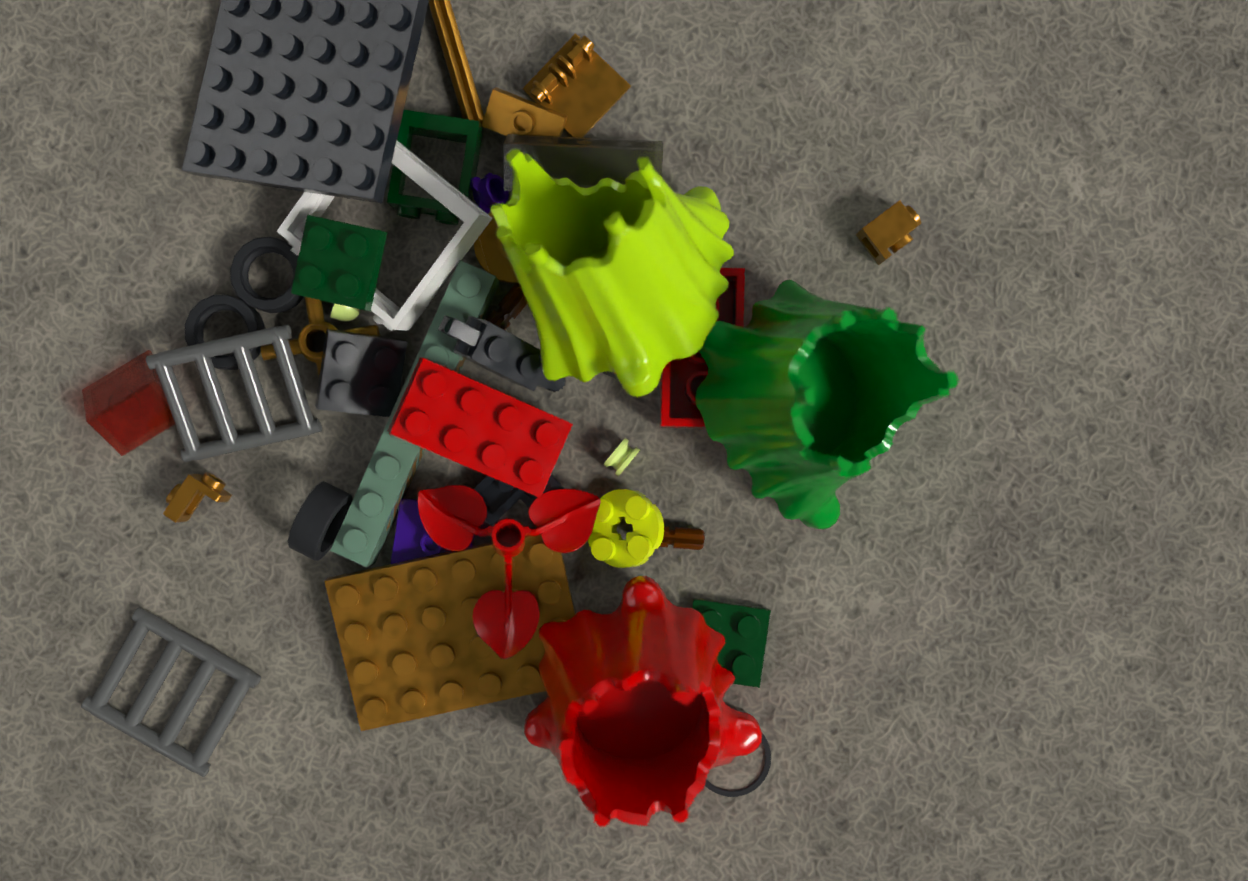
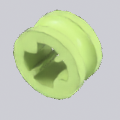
(621, 457)

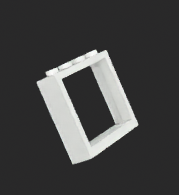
(474, 223)

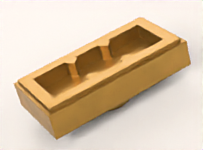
(519, 116)

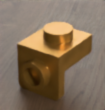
(187, 496)

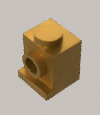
(889, 231)

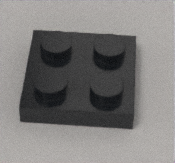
(360, 373)

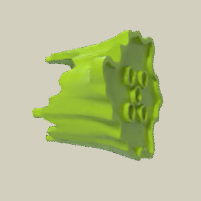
(614, 270)

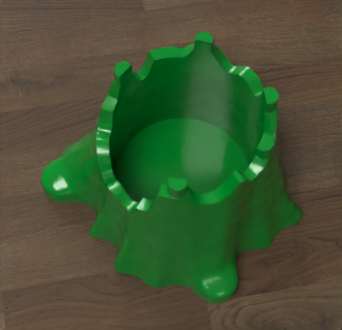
(813, 395)

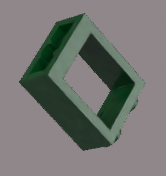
(440, 128)

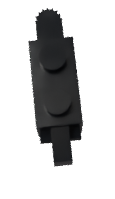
(499, 352)

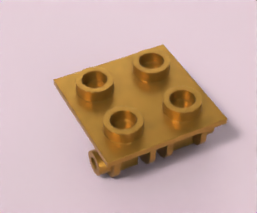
(577, 85)

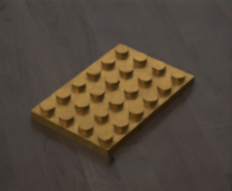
(414, 637)

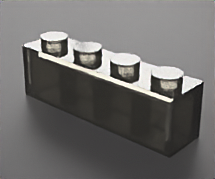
(583, 159)

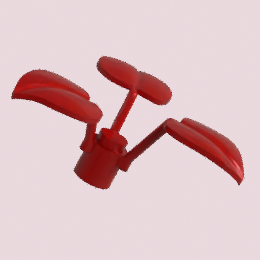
(561, 517)

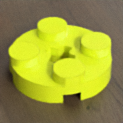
(640, 543)

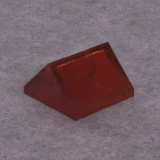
(128, 405)

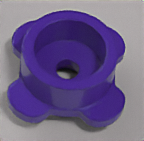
(488, 191)

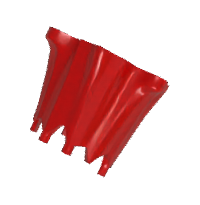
(637, 706)

